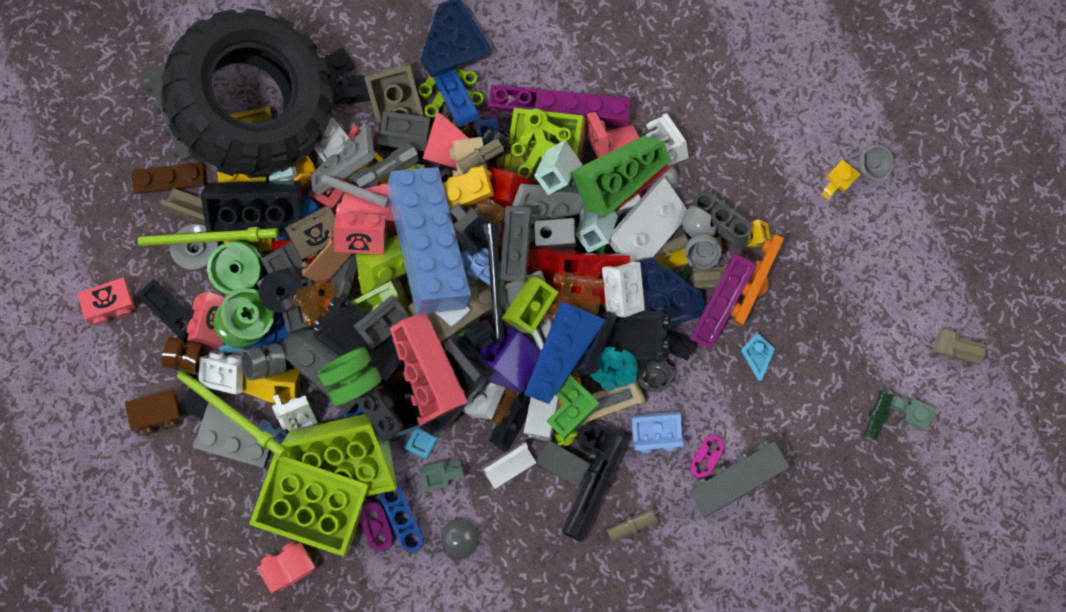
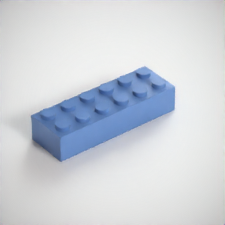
(428, 240)

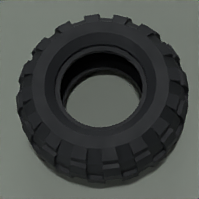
(215, 134)

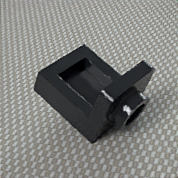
(471, 237)

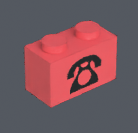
(359, 233)
(106, 302)
(201, 326)

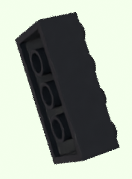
(252, 204)

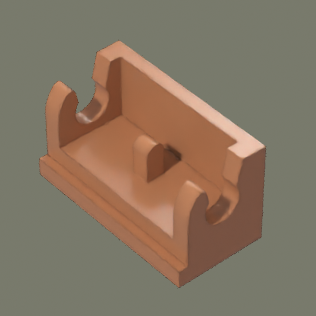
(325, 263)

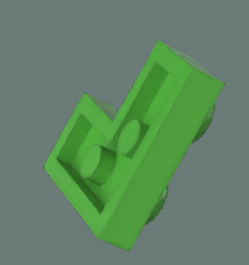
(575, 409)

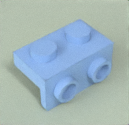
(657, 431)

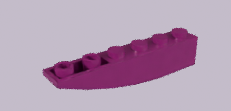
(610, 109)

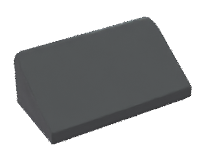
(562, 463)

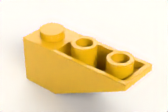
(285, 385)

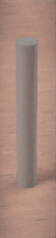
(356, 191)

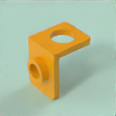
(304, 170)

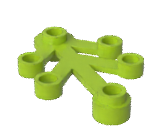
(438, 101)
(542, 144)

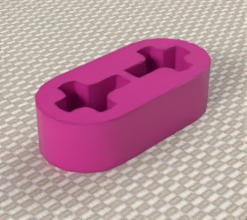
(712, 460)

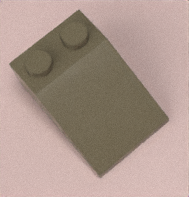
(393, 92)
(478, 303)

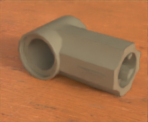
(707, 278)
(954, 347)

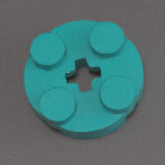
(624, 372)

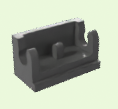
(376, 325)

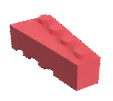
(427, 368)

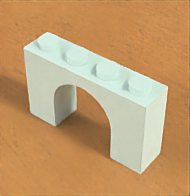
(554, 174)

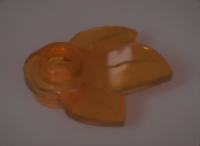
(312, 302)

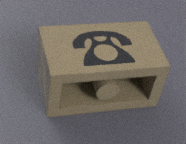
(312, 232)

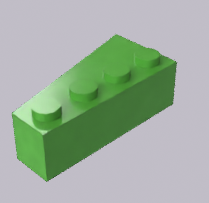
(619, 174)

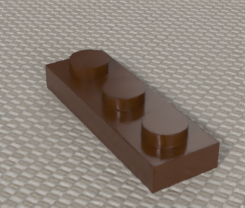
(167, 178)

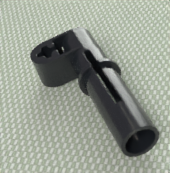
(609, 455)

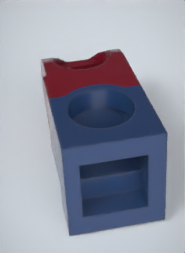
(487, 121)

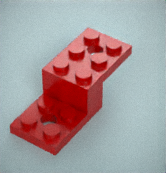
(561, 260)

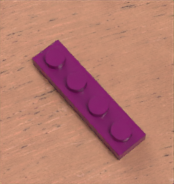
(722, 301)

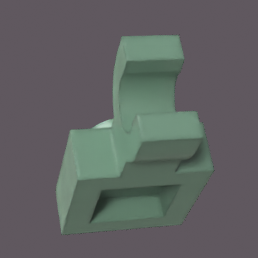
(916, 412)
(436, 475)

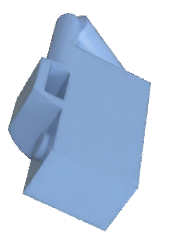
(478, 265)

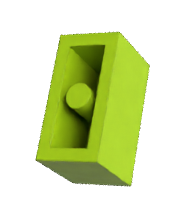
(530, 305)

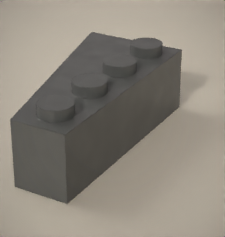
(154, 84)
(740, 478)

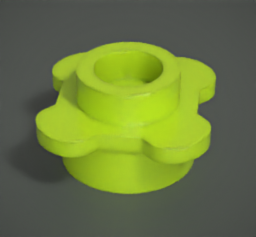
(571, 438)

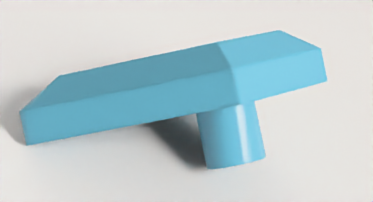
(758, 355)

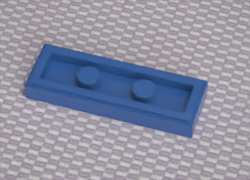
(456, 98)

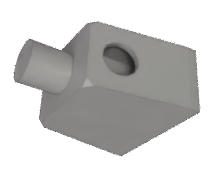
(562, 233)

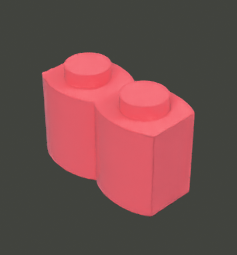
(286, 567)

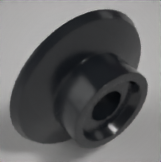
(273, 284)

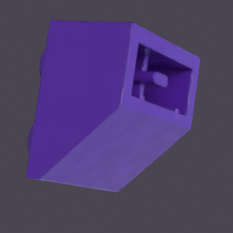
(511, 360)

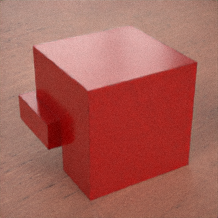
(506, 185)

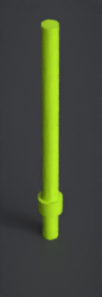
(252, 234)
(264, 438)

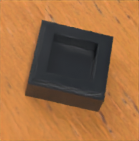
(194, 404)

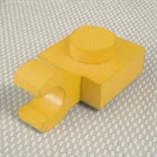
(840, 178)

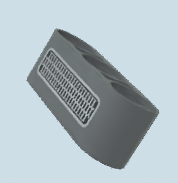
(728, 228)

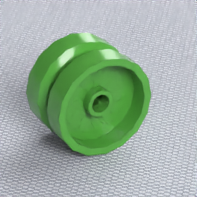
(223, 273)
(242, 319)
(349, 376)

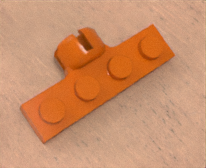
(758, 281)

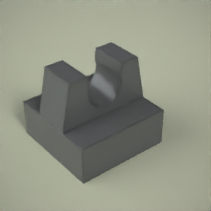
(463, 217)

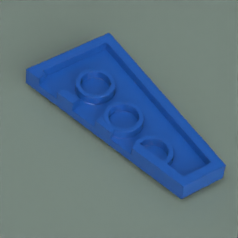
(564, 345)

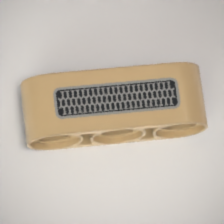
(616, 401)

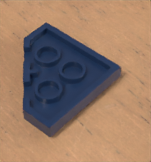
(453, 40)
(669, 291)

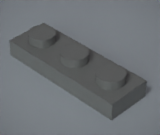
(515, 244)

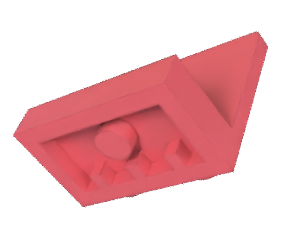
(605, 140)

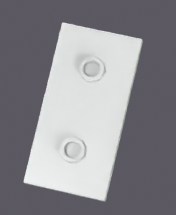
(649, 222)

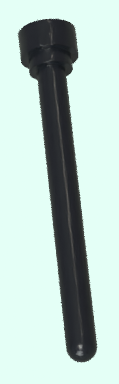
(491, 233)

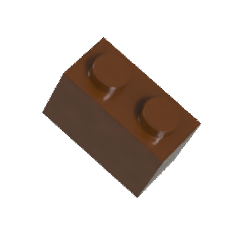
(153, 412)

